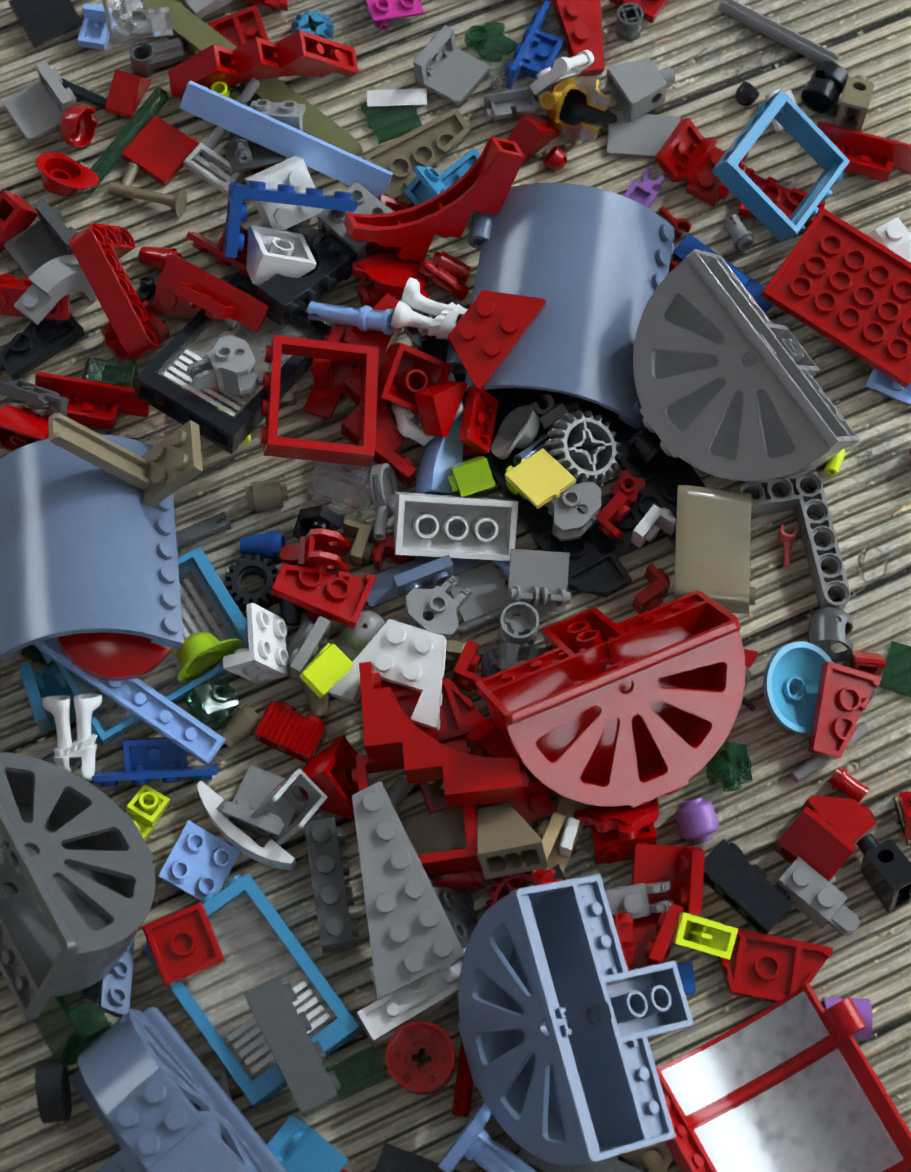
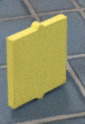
(540, 478)

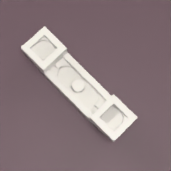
(270, 855)

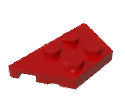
(492, 331)
(456, 714)
(771, 965)

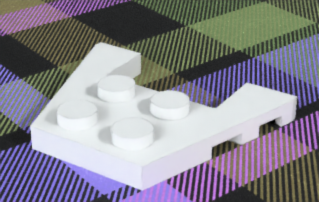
(405, 658)

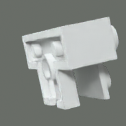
(410, 1003)

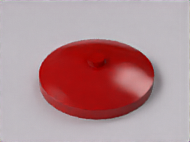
(112, 654)

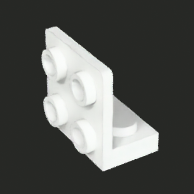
(267, 648)

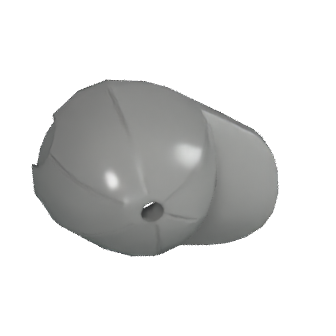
(516, 431)
(354, 640)

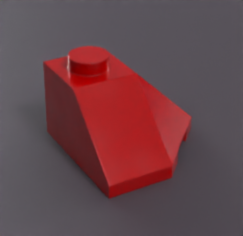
(333, 775)

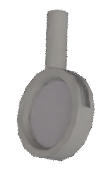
(383, 488)

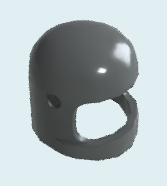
(831, 625)

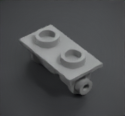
(503, 104)

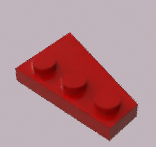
(324, 593)

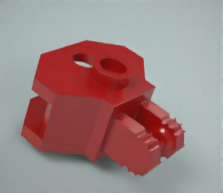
(319, 550)

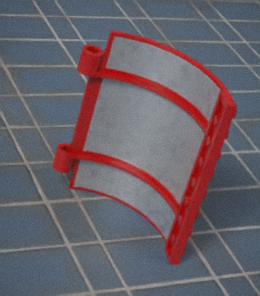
(784, 1097)

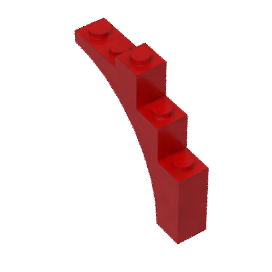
(446, 214)

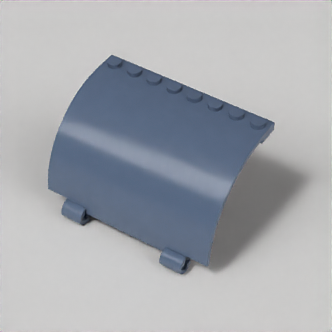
(596, 268)
(83, 551)

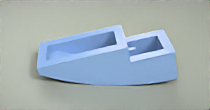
(437, 460)

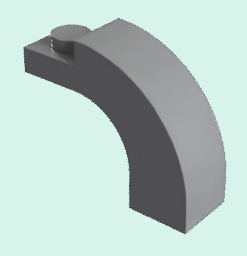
(51, 284)

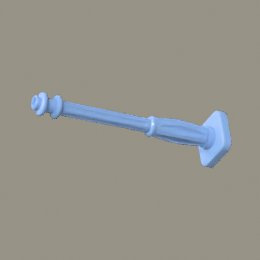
(477, 1145)

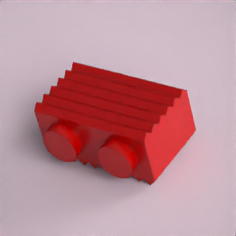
(290, 732)

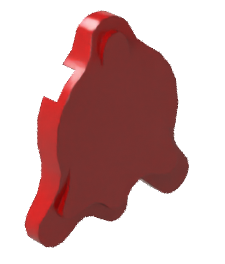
(389, 273)
(621, 818)

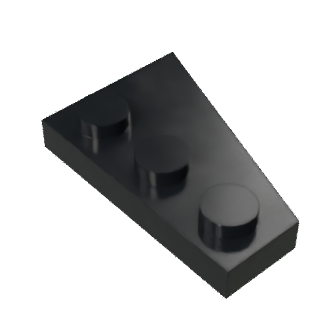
(38, 345)

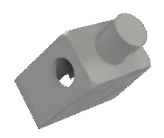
(638, 86)

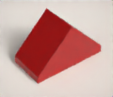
(126, 93)
(533, 134)
(439, 406)

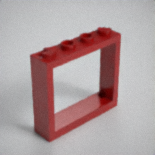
(316, 450)
(433, 862)

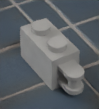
(817, 898)

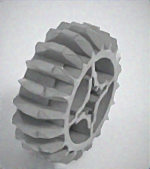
(586, 435)

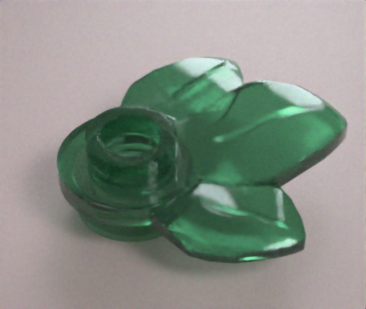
(490, 41)

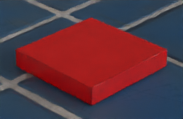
(159, 150)
(183, 944)

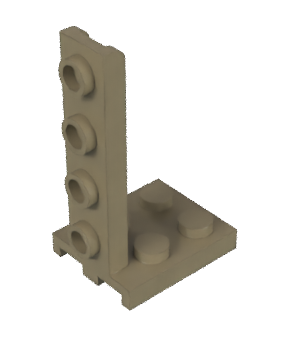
(156, 472)

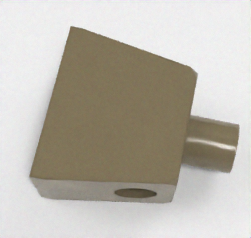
(856, 98)

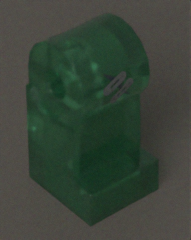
(111, 372)

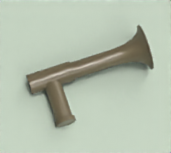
(175, 201)

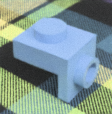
(94, 28)

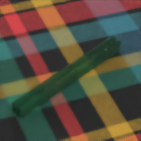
(128, 133)

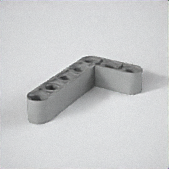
(810, 529)

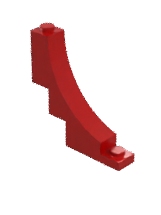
(293, 56)
(387, 439)
(466, 776)

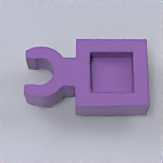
(644, 192)

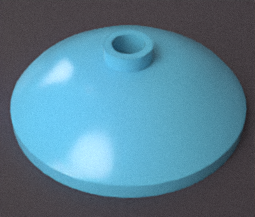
(800, 668)

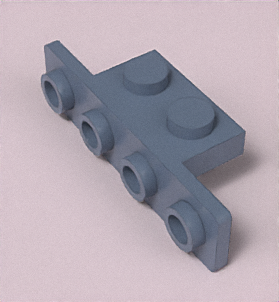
(416, 574)
(115, 988)

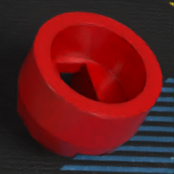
(555, 159)

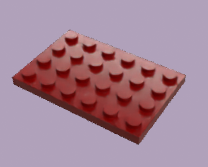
(849, 294)

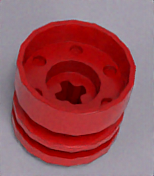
(409, 1043)

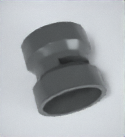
(629, 21)

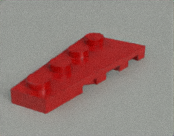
(582, 30)

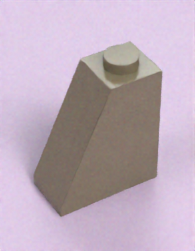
(507, 843)

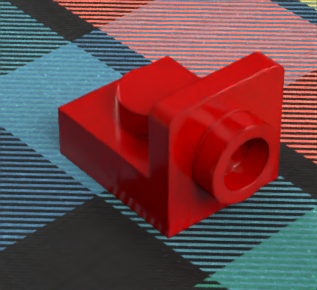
(614, 510)
(387, 549)
(468, 661)

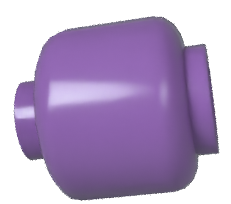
(696, 820)

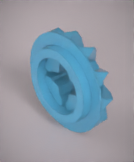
(323, 24)

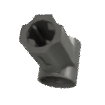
(147, 57)

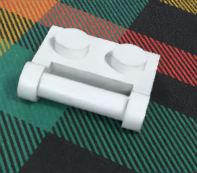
(562, 69)

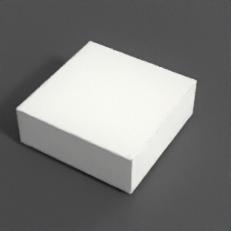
(568, 836)

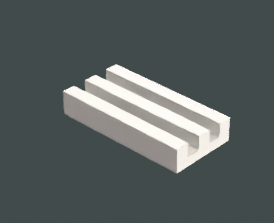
(207, 176)

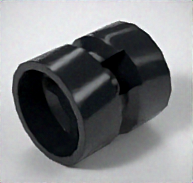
(824, 87)

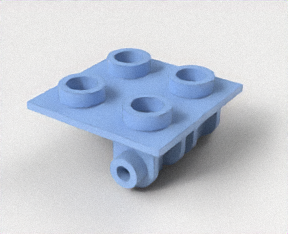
(198, 862)

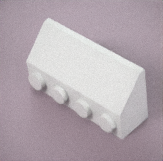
(454, 526)

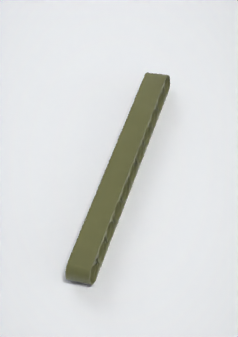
(197, 36)

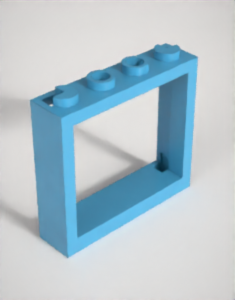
(809, 138)

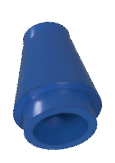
(264, 544)

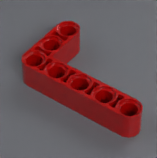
(98, 254)

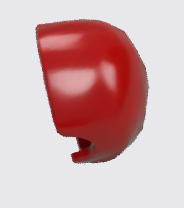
(78, 126)

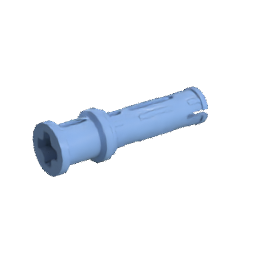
(363, 318)

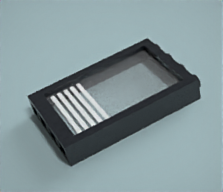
(222, 415)

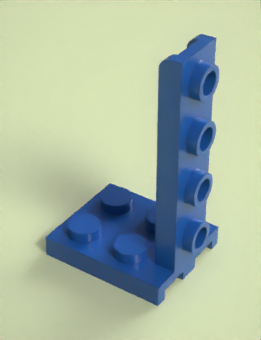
(283, 194)

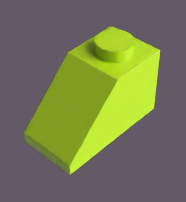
(471, 476)

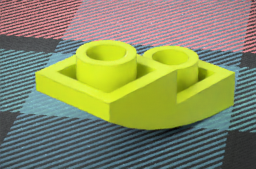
(147, 809)

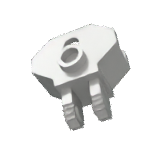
(225, 368)
(574, 510)
(435, 608)

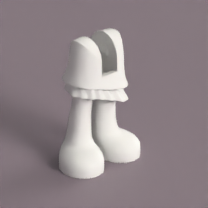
(412, 300)
(84, 745)

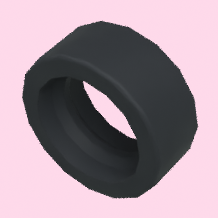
(53, 1090)

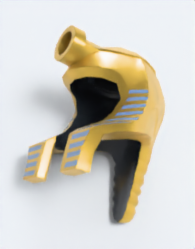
(574, 102)

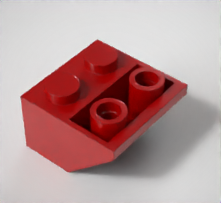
(816, 843)

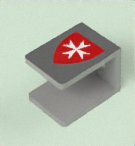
(304, 807)

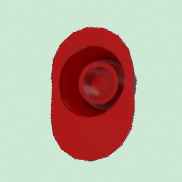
(64, 175)

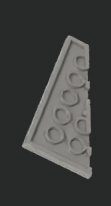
(403, 912)

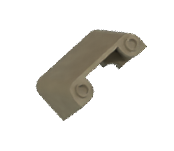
(714, 545)

